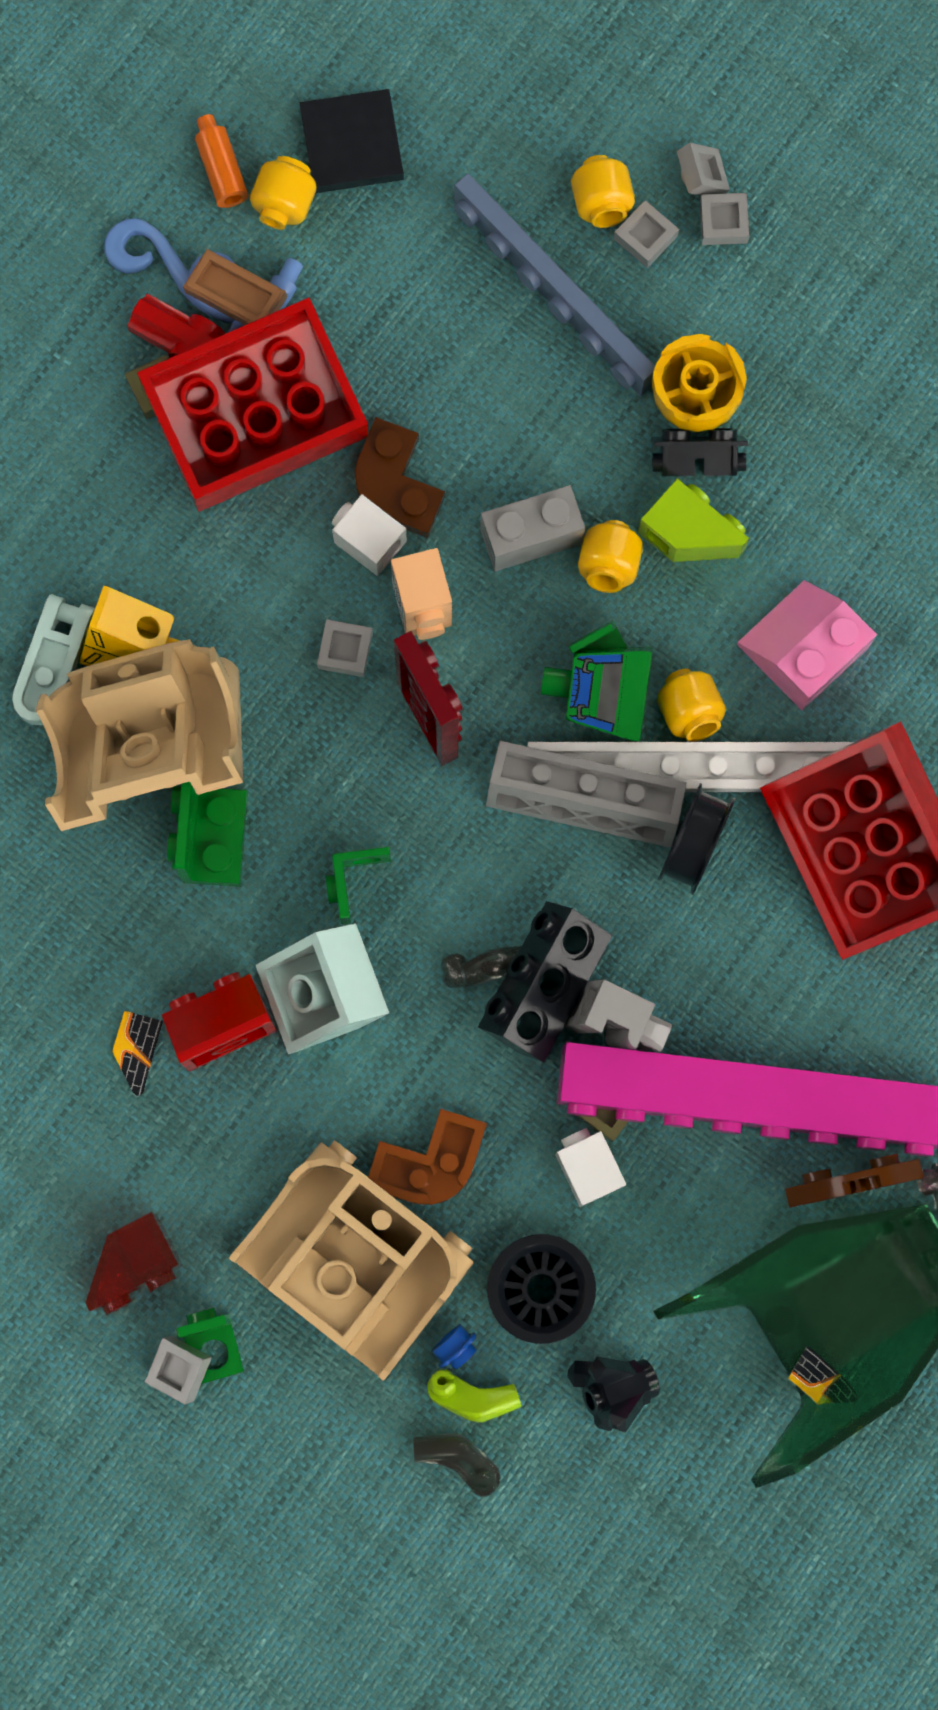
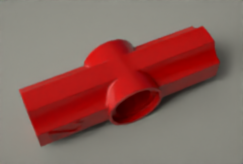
(169, 327)

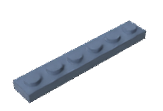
(564, 297)

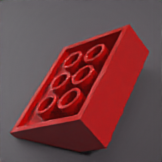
(254, 404)
(863, 838)

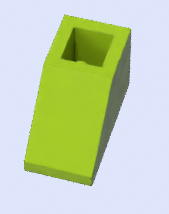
(690, 529)

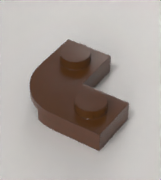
(382, 478)
(822, 1186)

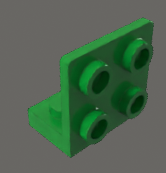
(208, 835)

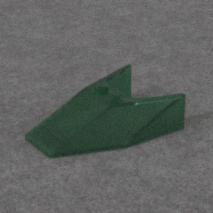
(854, 1295)

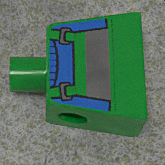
(604, 689)

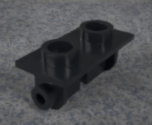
(717, 450)

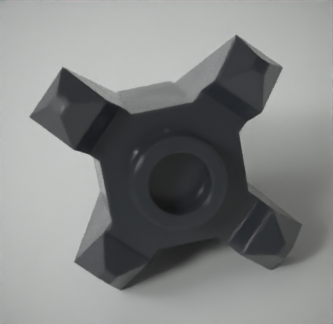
(614, 1389)

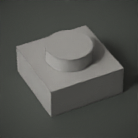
(702, 170)
(724, 219)
(646, 234)
(345, 648)
(178, 1369)

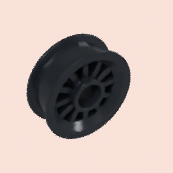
(696, 839)
(584, 1294)

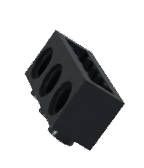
(565, 970)

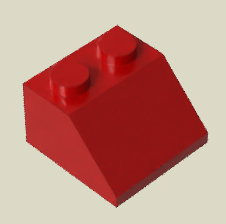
(217, 1021)

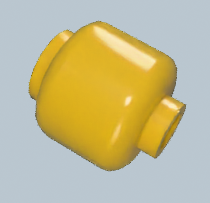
(602, 191)
(283, 192)
(610, 556)
(691, 704)

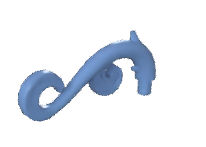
(123, 262)

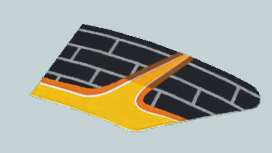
(136, 1047)
(812, 1374)

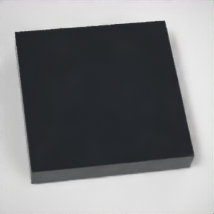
(352, 140)

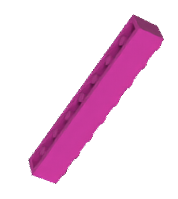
(748, 1096)

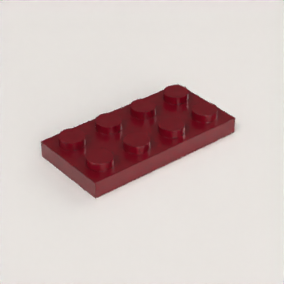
(432, 705)

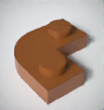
(440, 1172)

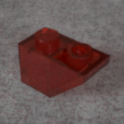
(131, 1259)

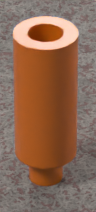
(220, 163)

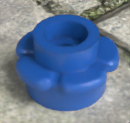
(455, 1348)

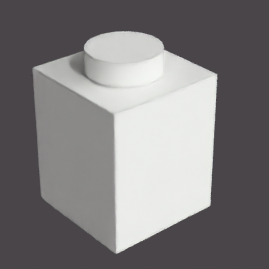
(368, 534)
(589, 1166)

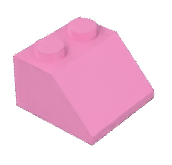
(807, 642)

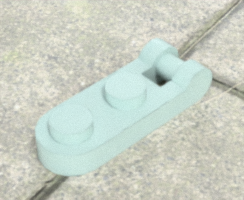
(50, 655)

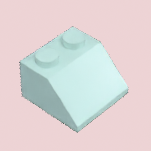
(322, 987)

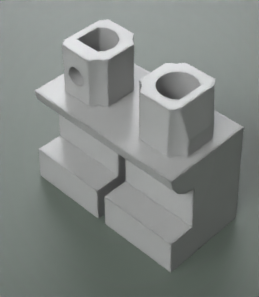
(621, 1014)

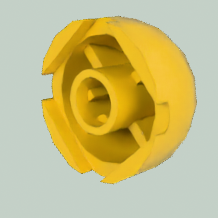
(698, 382)

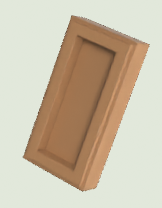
(233, 289)

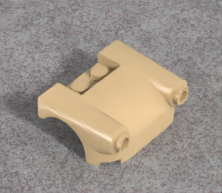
(142, 729)
(353, 1259)

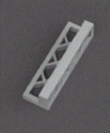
(585, 794)

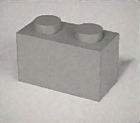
(532, 528)

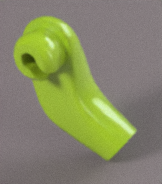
(469, 1401)

